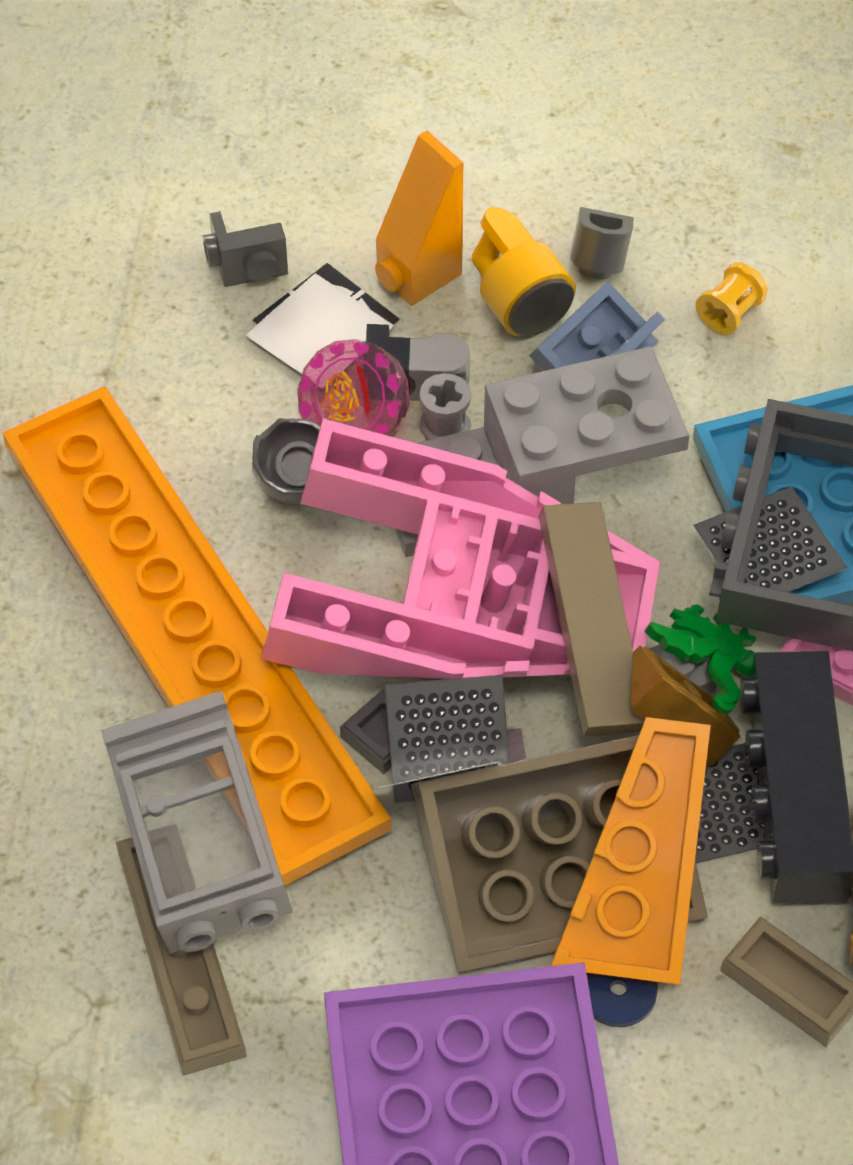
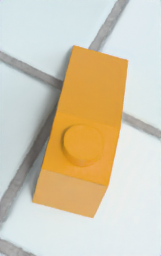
(424, 224)

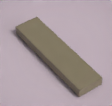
(591, 616)
(188, 985)

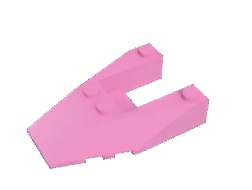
(476, 580)

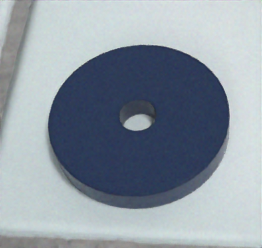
(621, 1009)

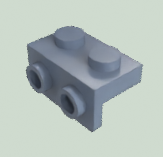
(597, 330)

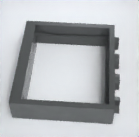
(798, 432)

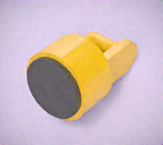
(527, 282)

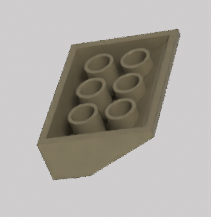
(516, 847)

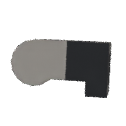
(423, 356)

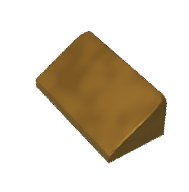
(667, 694)

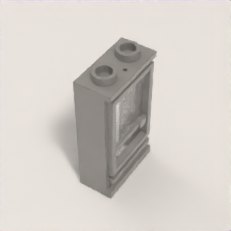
(196, 824)

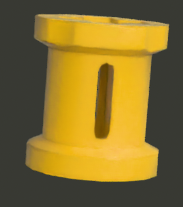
(731, 298)

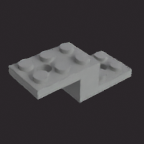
(551, 426)

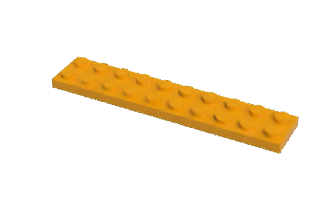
(194, 624)

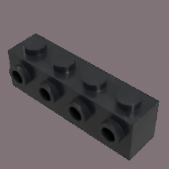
(799, 777)

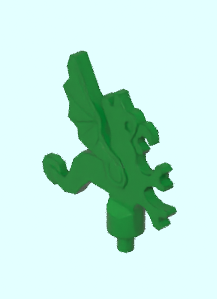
(698, 639)

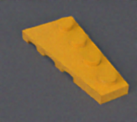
(641, 875)

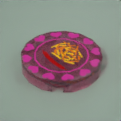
(354, 386)

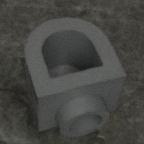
(601, 242)

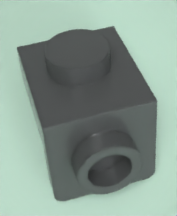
(247, 253)

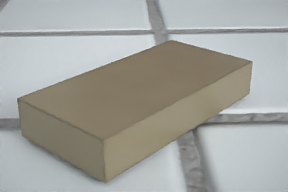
(791, 981)

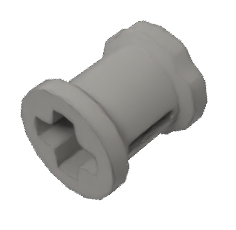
(445, 401)

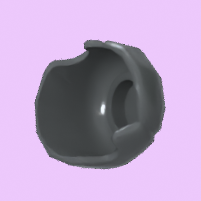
(283, 458)

